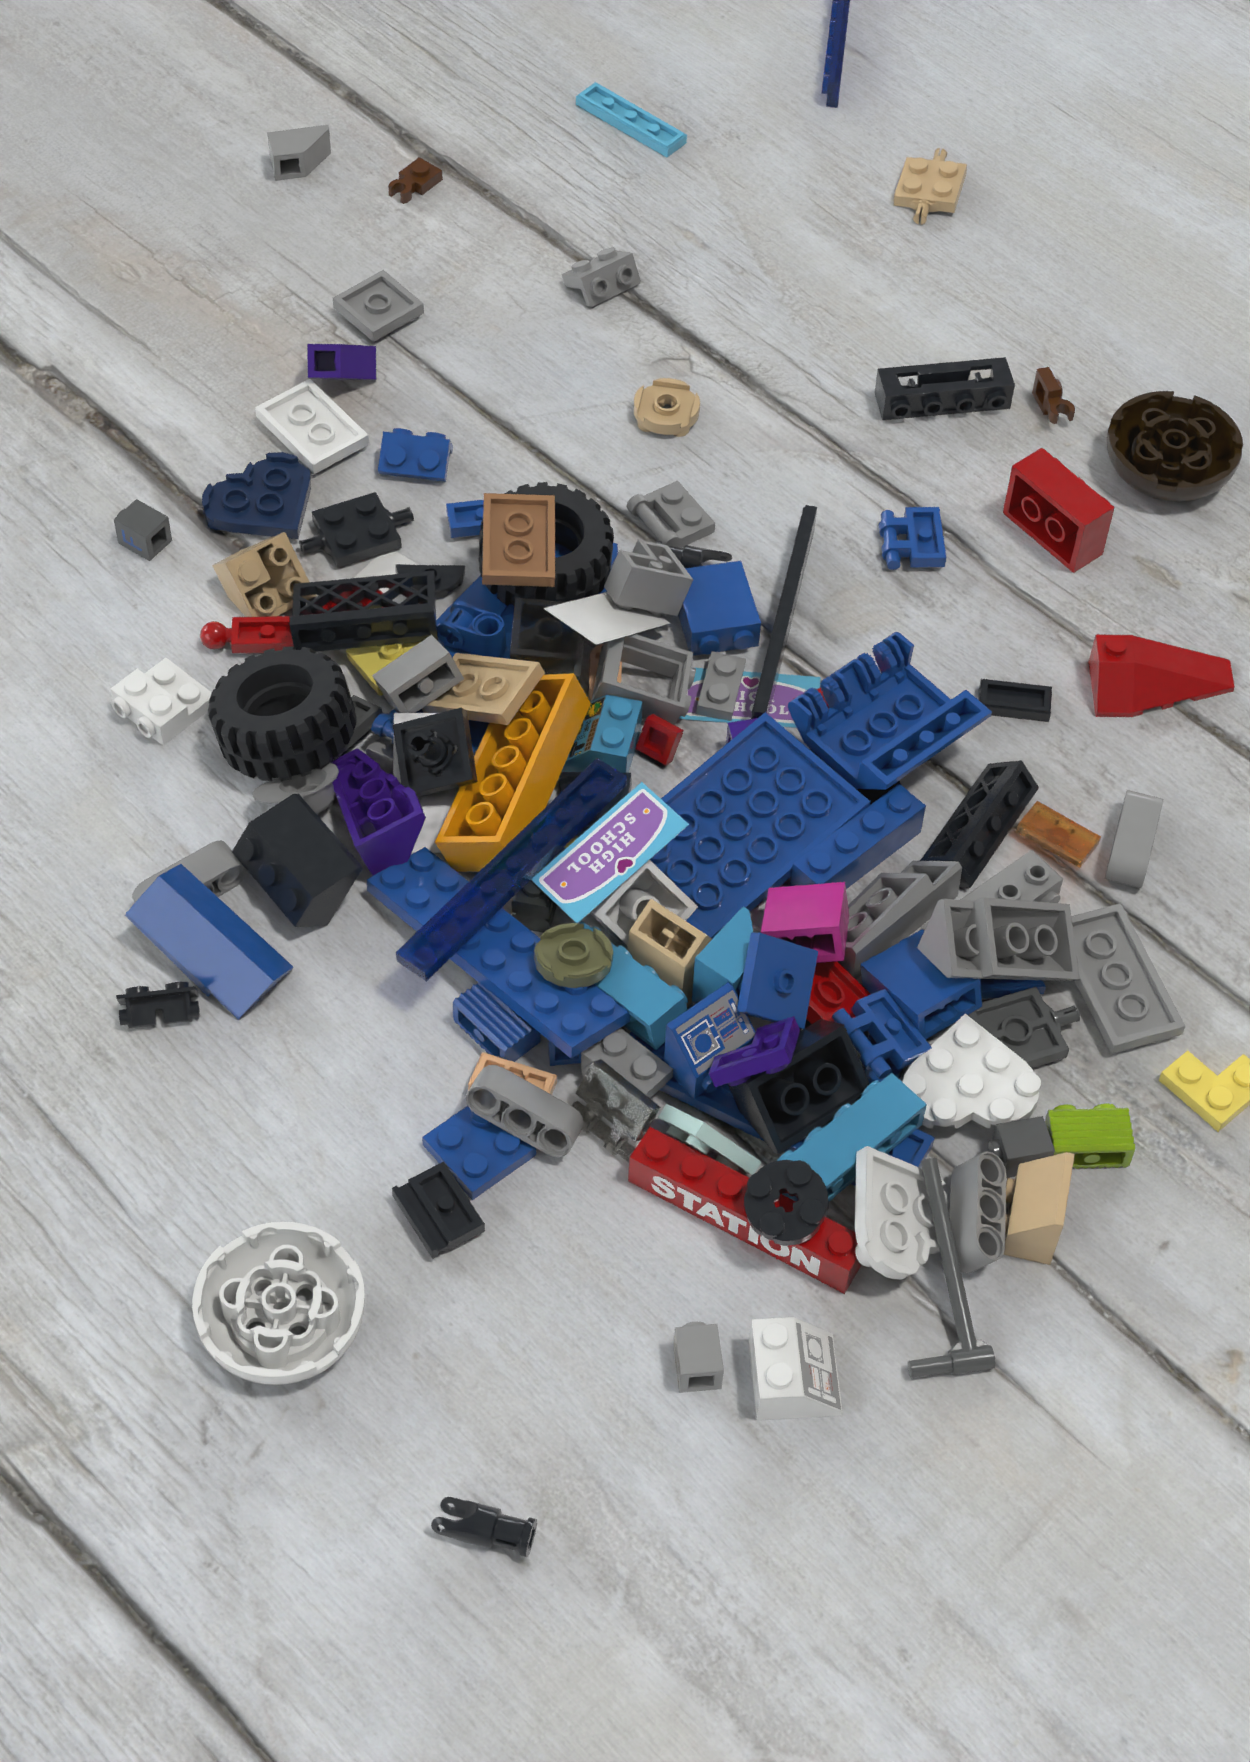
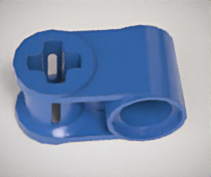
(474, 630)

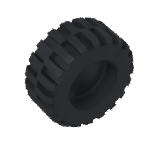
(580, 528)
(282, 713)

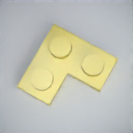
(1210, 1096)

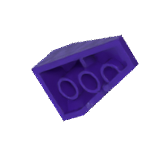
(377, 810)

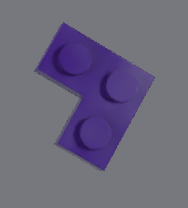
(769, 1052)

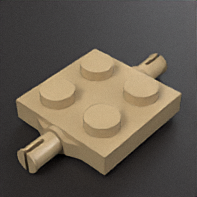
(930, 185)

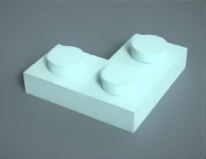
(703, 1137)

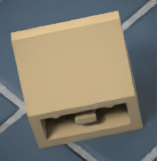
(667, 945)

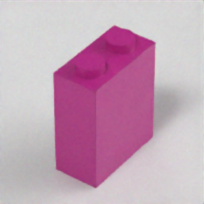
(809, 917)

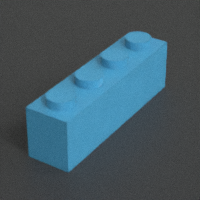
(643, 995)
(877, 1120)

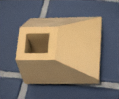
(262, 577)

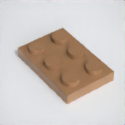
(518, 540)

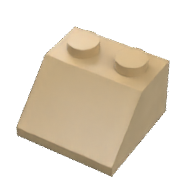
(1037, 1207)

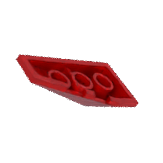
(1143, 674)

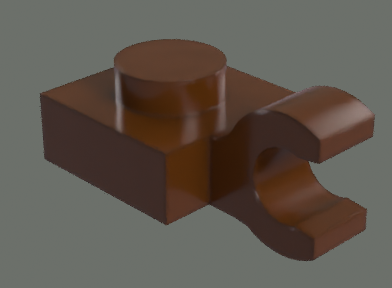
(1048, 395)

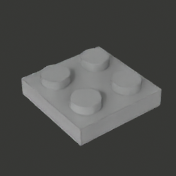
(378, 305)

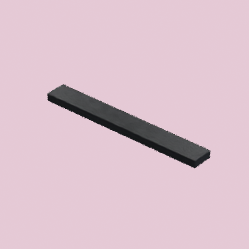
(785, 612)

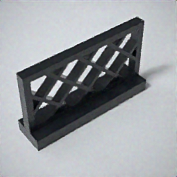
(368, 625)

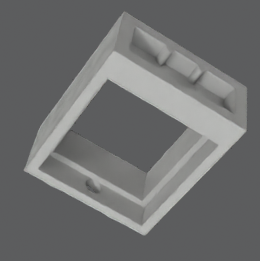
(653, 657)

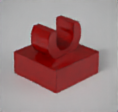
(659, 739)

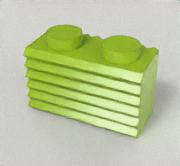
(1095, 1135)

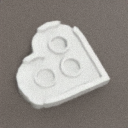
(972, 1079)
(892, 1215)

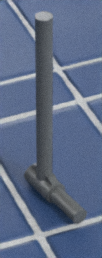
(969, 1353)

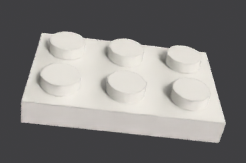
(312, 426)

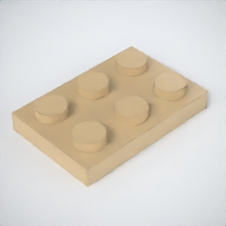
(490, 688)

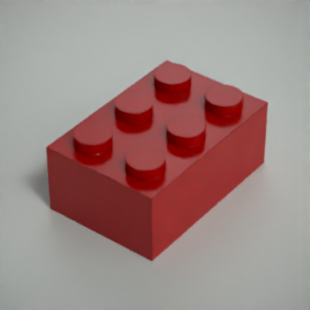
(1058, 509)

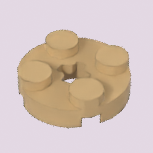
(660, 420)

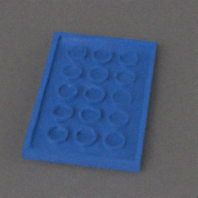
(749, 819)

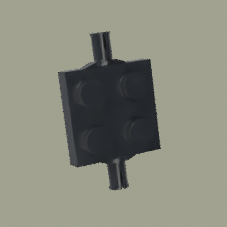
(356, 530)

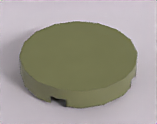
(573, 955)

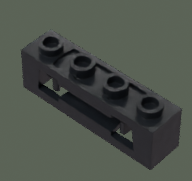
(944, 389)

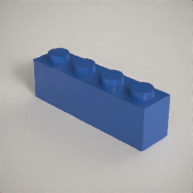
(862, 841)

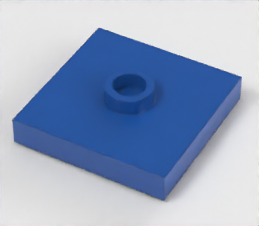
(777, 979)

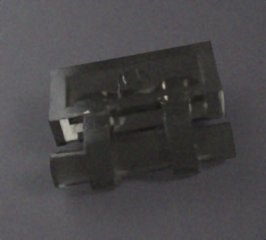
(620, 1103)

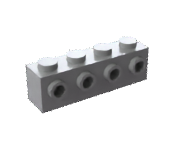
(1024, 879)

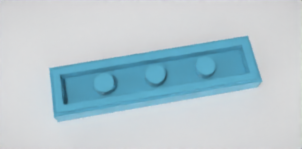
(631, 119)

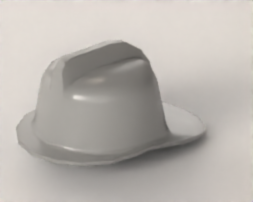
(314, 788)

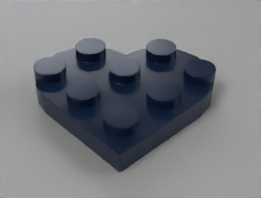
(262, 499)

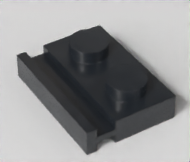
(438, 1209)

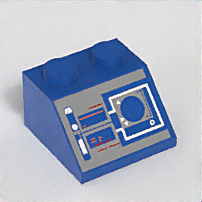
(703, 1033)

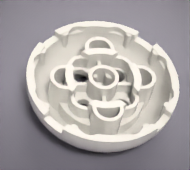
(285, 1260)

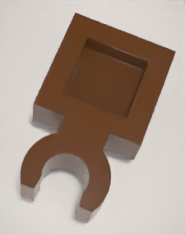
(416, 177)

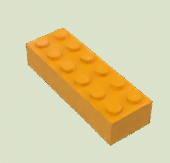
(514, 773)

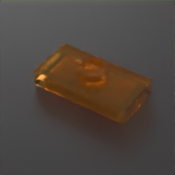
(1058, 834)

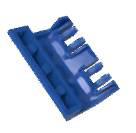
(882, 721)

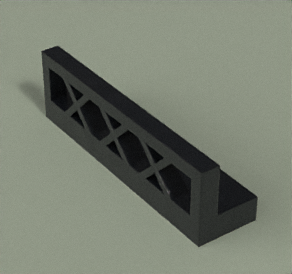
(986, 822)

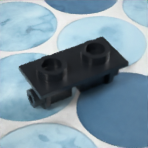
(174, 1002)

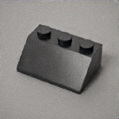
(298, 862)
(808, 1091)

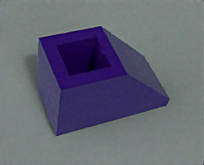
(341, 362)

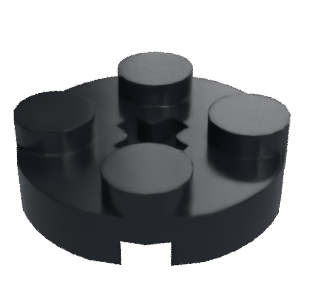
(796, 1180)

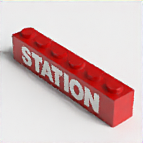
(717, 1197)

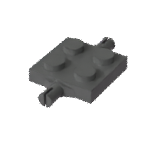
(1027, 1025)

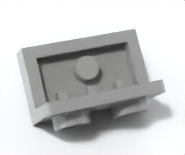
(603, 276)
(629, 1060)

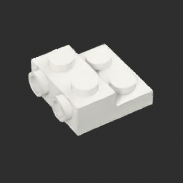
(160, 700)

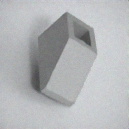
(298, 151)

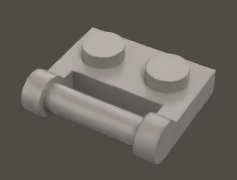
(678, 510)

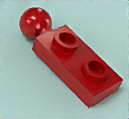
(249, 634)

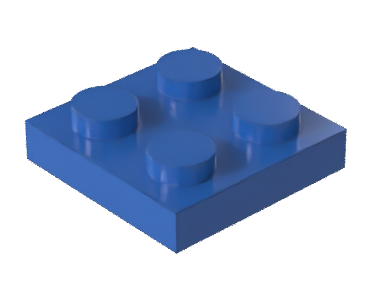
(476, 1151)

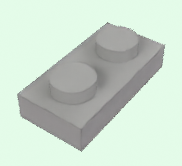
(721, 686)

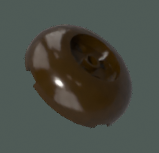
(1173, 446)

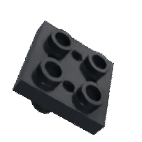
(417, 742)

